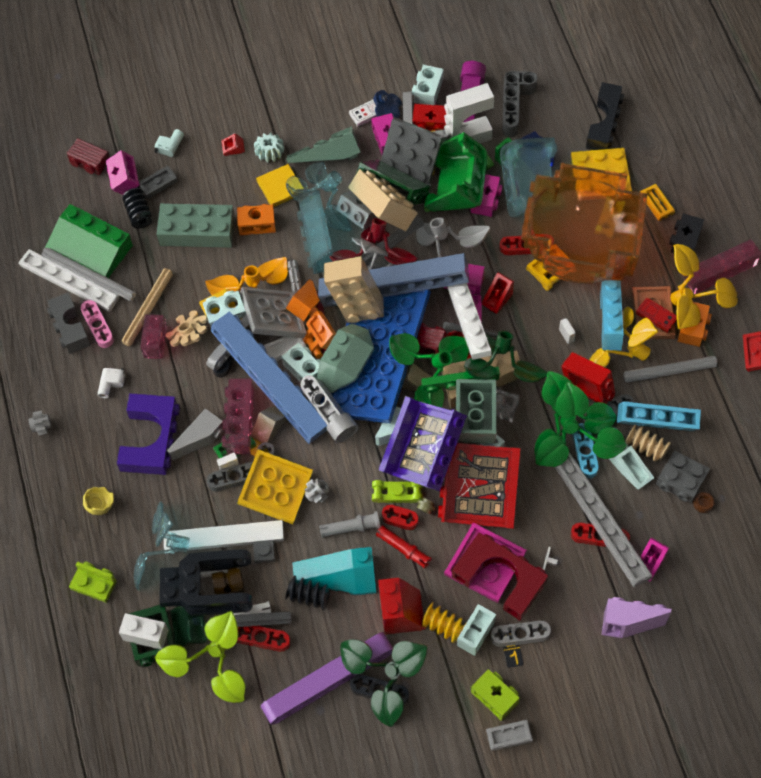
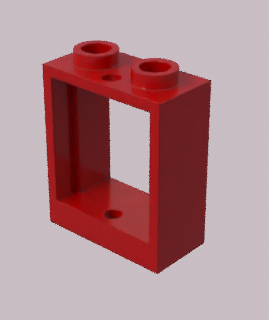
(590, 378)

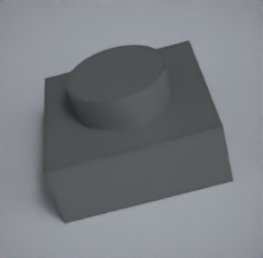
(264, 552)

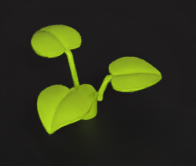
(224, 634)

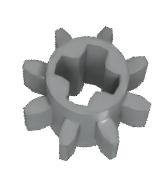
(40, 423)
(316, 490)

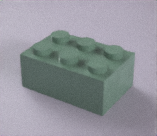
(477, 401)

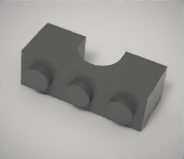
(72, 335)

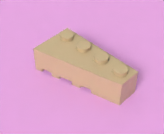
(502, 361)

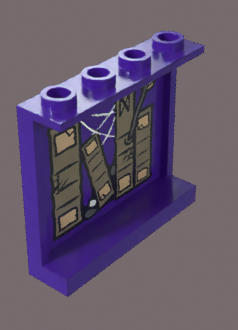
(422, 443)

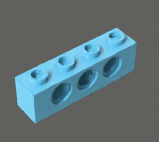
(658, 416)

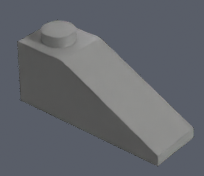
(200, 433)

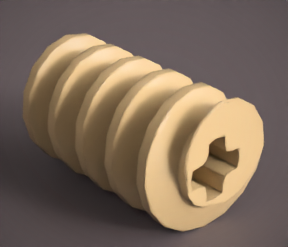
(647, 443)

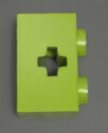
(498, 705)

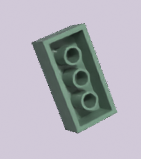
(195, 225)

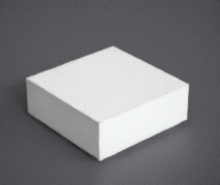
(567, 331)
(227, 461)

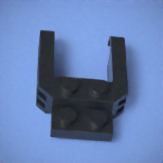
(183, 584)

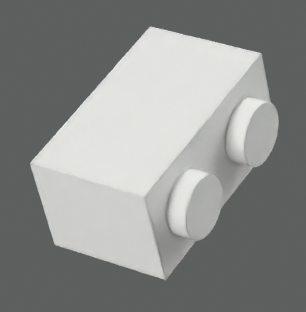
(143, 631)

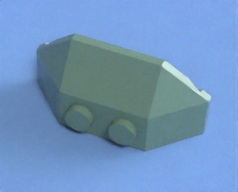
(345, 357)

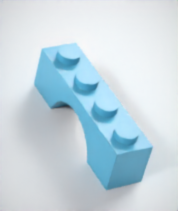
(611, 315)

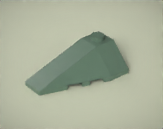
(340, 146)

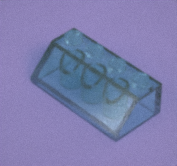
(316, 233)

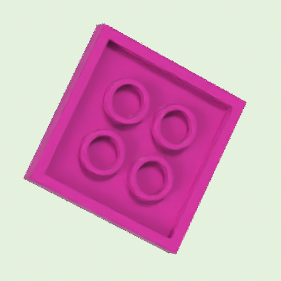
(493, 578)

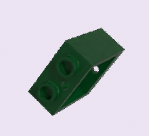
(154, 613)

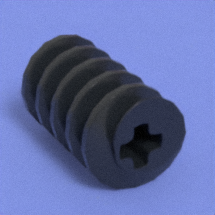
(137, 208)
(307, 592)

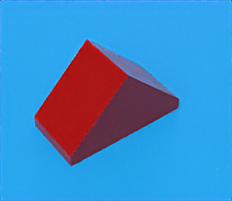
(498, 293)

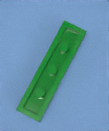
(448, 382)

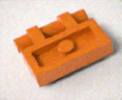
(321, 330)

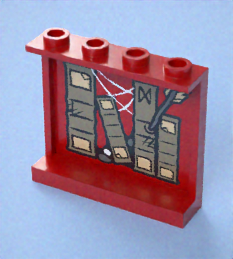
(481, 486)

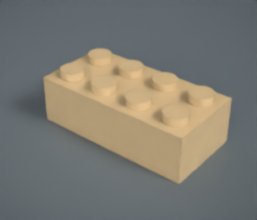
(383, 199)
(354, 289)

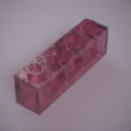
(724, 265)
(241, 442)

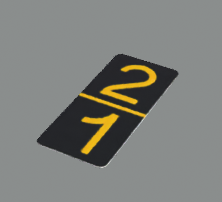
(512, 653)

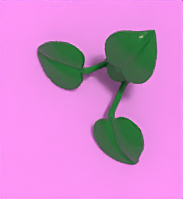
(451, 348)
(570, 403)
(598, 414)

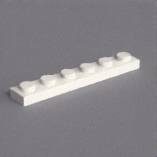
(469, 321)

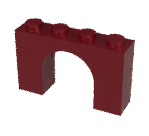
(484, 552)

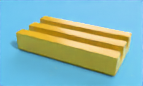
(670, 210)

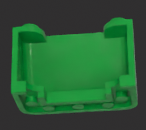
(461, 175)

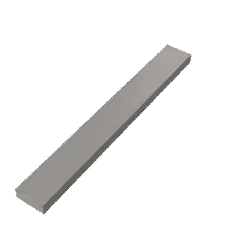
(603, 522)

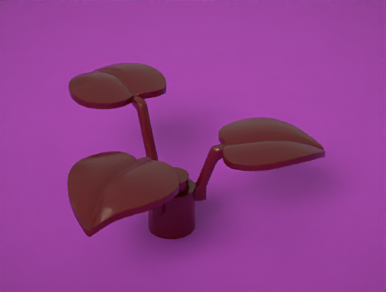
(376, 234)

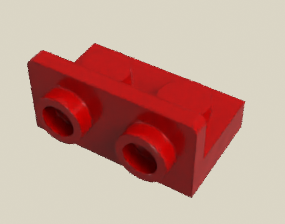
(752, 351)

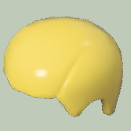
(98, 500)

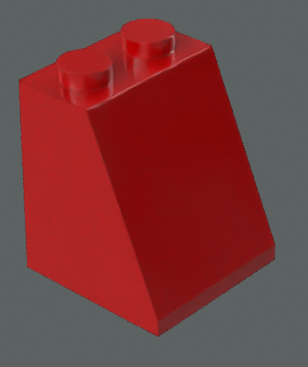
(400, 606)

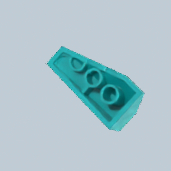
(342, 571)

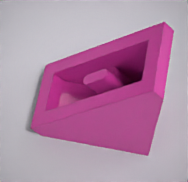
(654, 555)

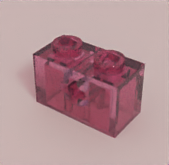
(153, 336)

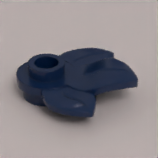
(388, 104)

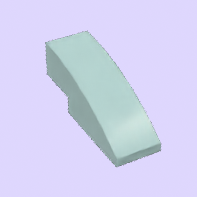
(632, 467)

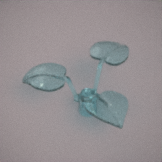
(318, 175)
(175, 542)

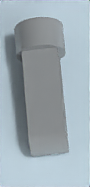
(339, 424)

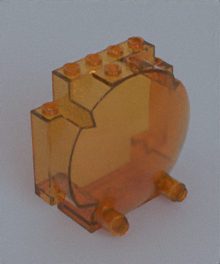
(584, 224)

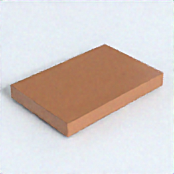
(659, 295)

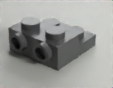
(682, 477)

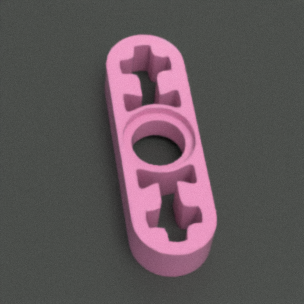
(97, 317)

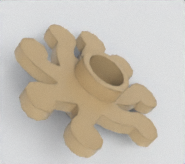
(186, 331)

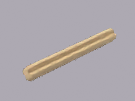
(147, 307)

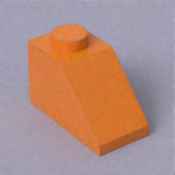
(304, 301)

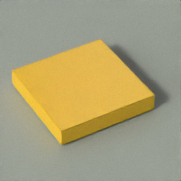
(274, 185)

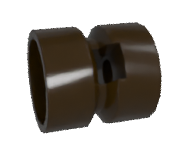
(228, 582)

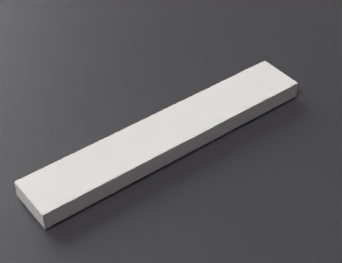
(68, 280)
(232, 535)

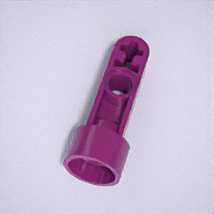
(471, 76)

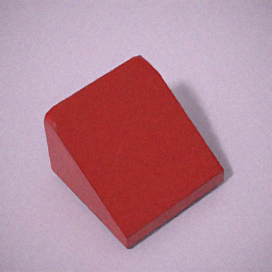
(233, 145)

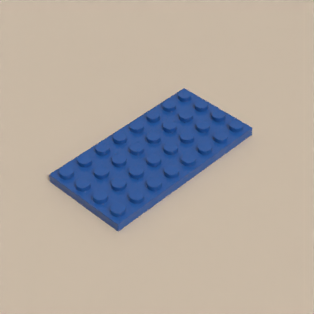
(380, 382)

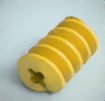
(443, 623)

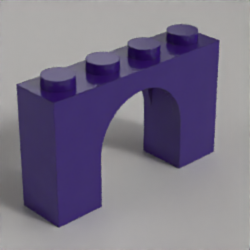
(153, 458)

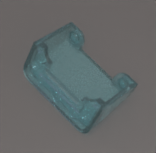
(520, 164)

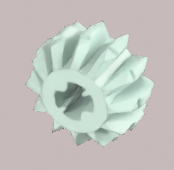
(269, 147)

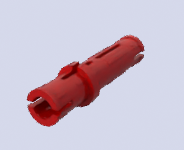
(410, 551)

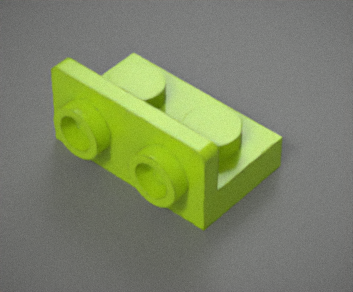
(93, 581)

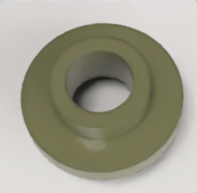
(426, 506)

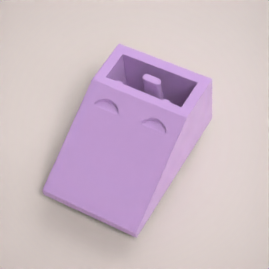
(631, 618)

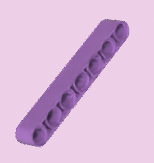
(319, 683)

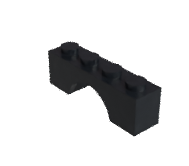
(608, 101)

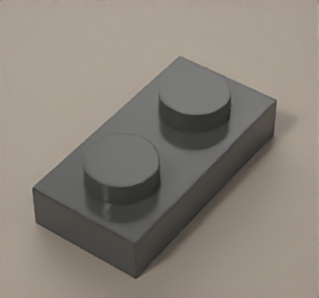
(158, 181)

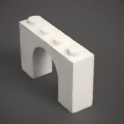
(465, 104)

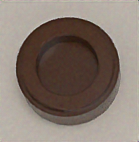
(703, 502)

